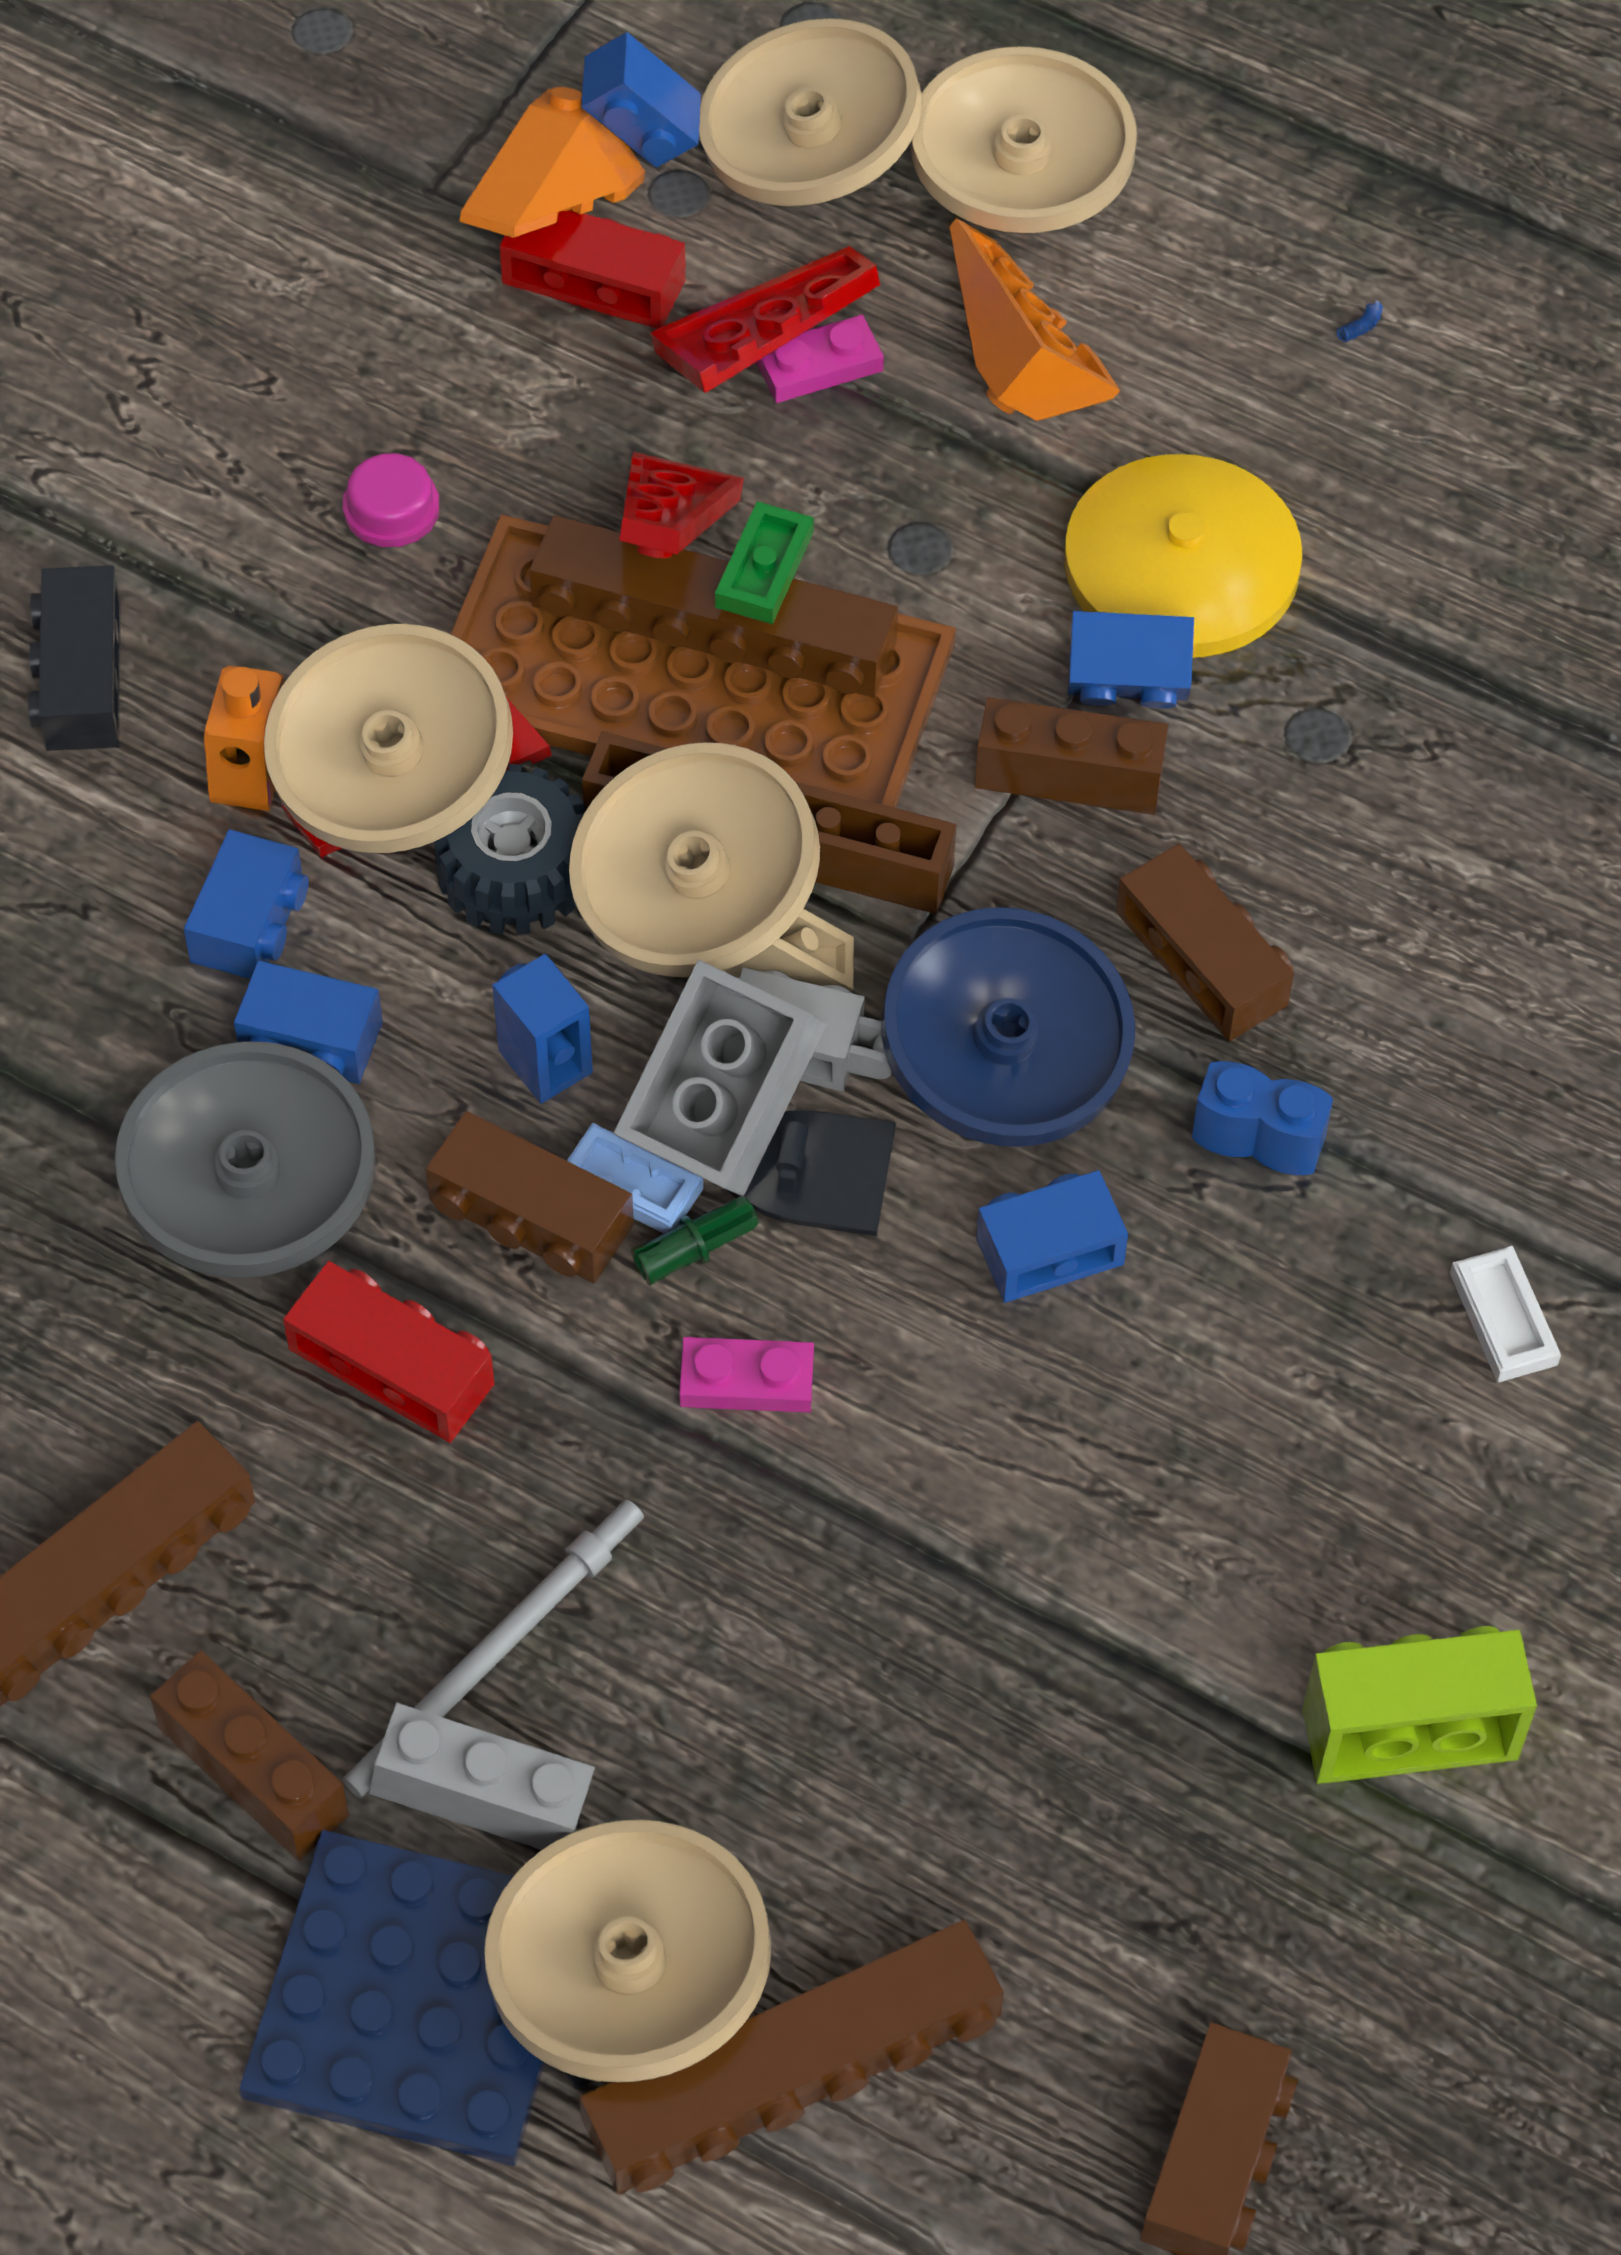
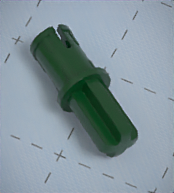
(693, 1240)

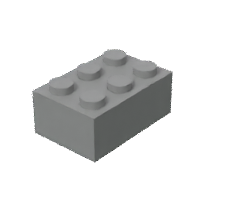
(720, 1078)

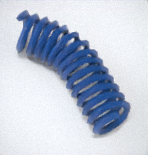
(1361, 323)

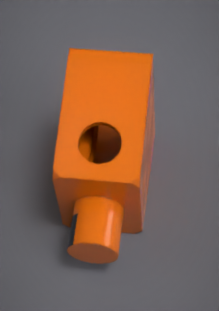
(235, 722)

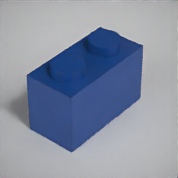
(641, 100)
(1130, 658)
(245, 904)
(312, 1014)
(542, 1027)
(1051, 1235)

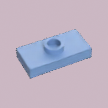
(658, 1187)

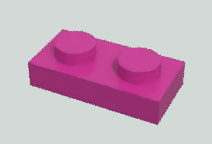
(822, 359)
(747, 1374)

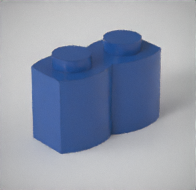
(1251, 1115)

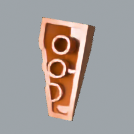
(552, 164)
(1020, 338)

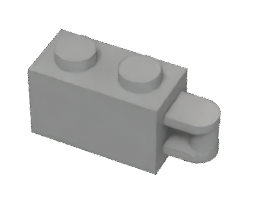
(846, 1028)

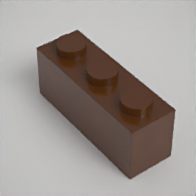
(1070, 755)
(1205, 941)
(529, 1198)
(249, 1755)
(1220, 2145)

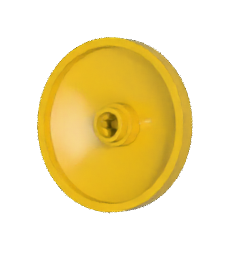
(1186, 543)

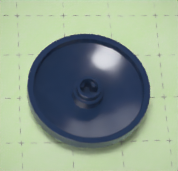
(1007, 1026)

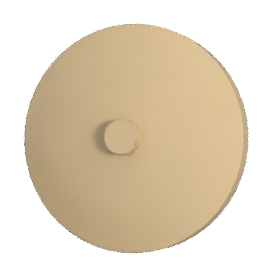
(810, 112)
(1024, 139)
(388, 738)
(694, 859)
(628, 1950)

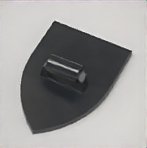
(824, 1171)

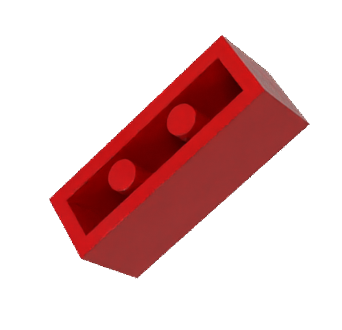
(598, 267)
(390, 1350)

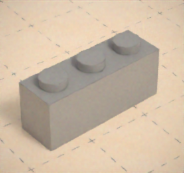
(479, 1778)

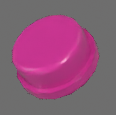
(390, 501)

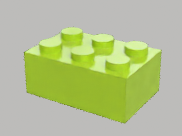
(1418, 1705)

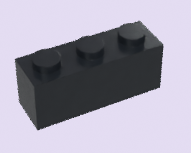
(76, 658)

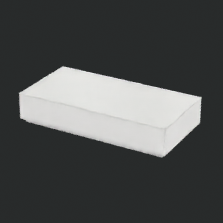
(1505, 1314)

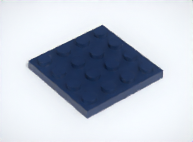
(390, 2005)

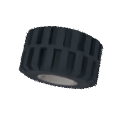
(513, 854)

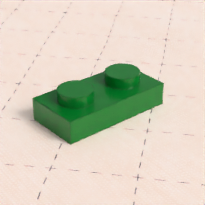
(764, 562)

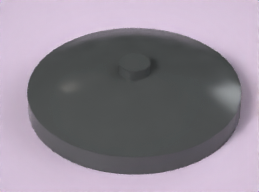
(245, 1159)

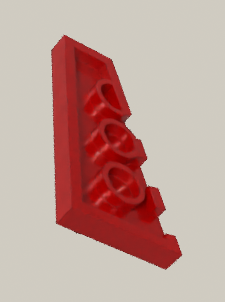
(752, 324)
(673, 504)

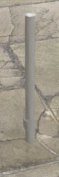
(585, 1557)

